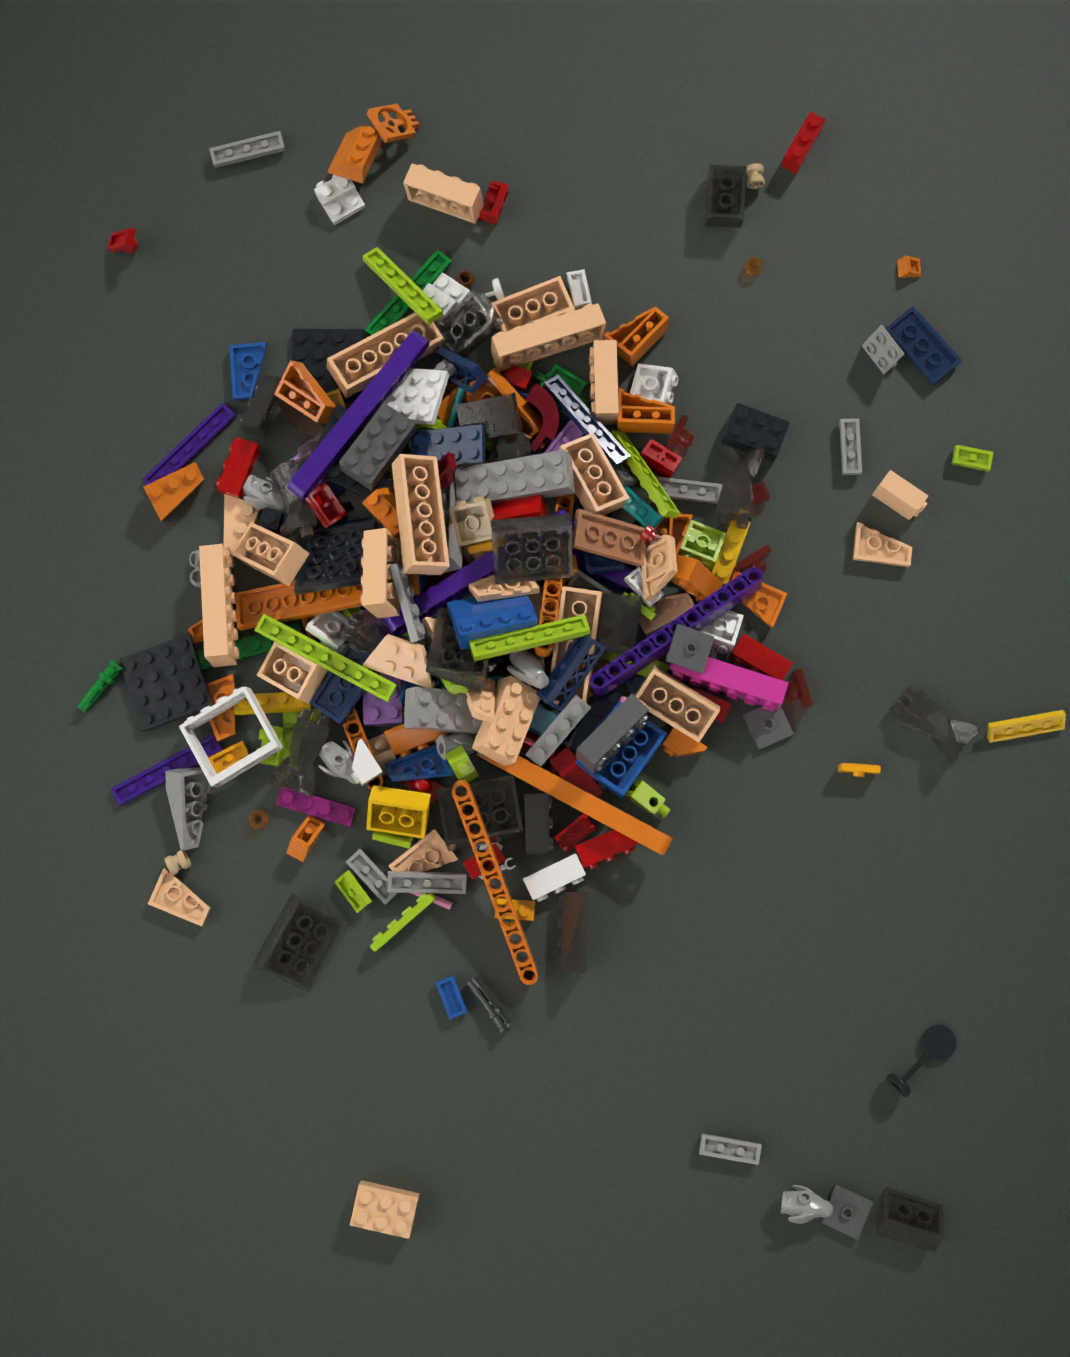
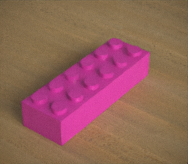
(735, 683)

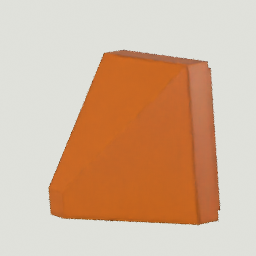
(197, 631)

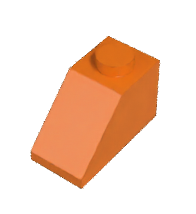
(681, 744)
(305, 838)

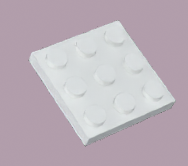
(419, 395)

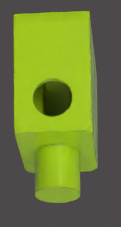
(641, 795)

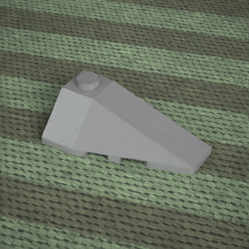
(187, 797)

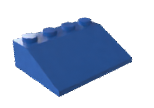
(488, 618)
(629, 763)

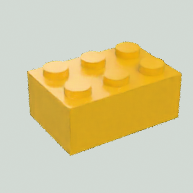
(398, 811)

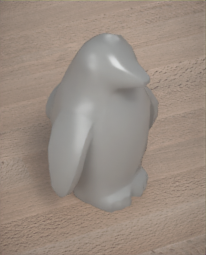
(262, 494)
(528, 668)
(448, 743)
(337, 760)
(804, 1205)

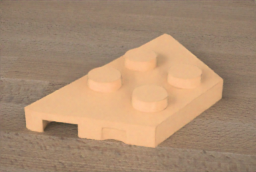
(659, 565)
(401, 660)

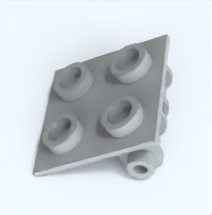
(883, 349)

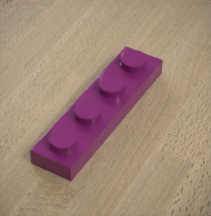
(316, 806)

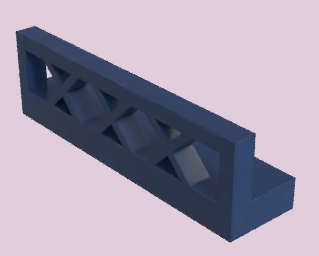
(464, 367)
(567, 669)

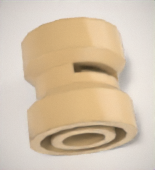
(755, 179)
(177, 862)

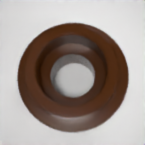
(468, 275)

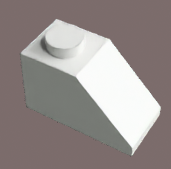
(364, 765)

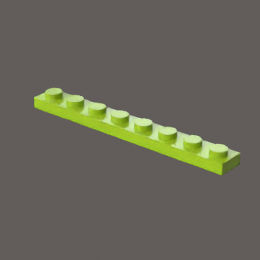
(326, 658)

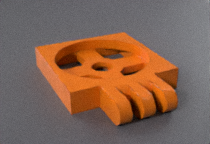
(404, 119)

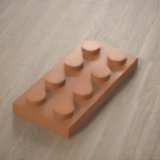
(608, 537)

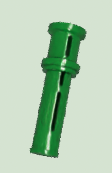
(105, 678)

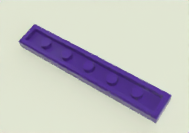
(192, 444)
(156, 774)

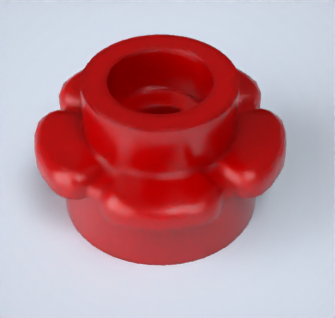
(648, 534)

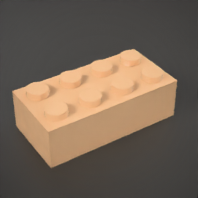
(443, 193)
(533, 304)
(604, 381)
(594, 477)
(270, 553)
(379, 592)
(677, 703)
(512, 717)

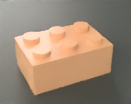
(292, 673)
(384, 1209)

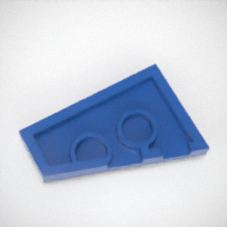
(245, 368)
(418, 765)

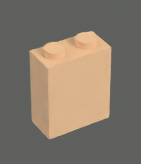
(900, 495)

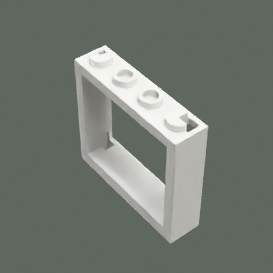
(206, 714)

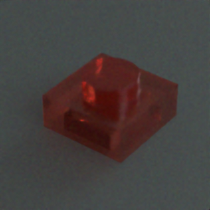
(760, 493)

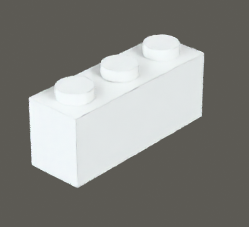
(554, 877)

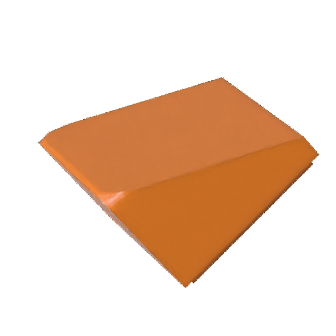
(909, 267)

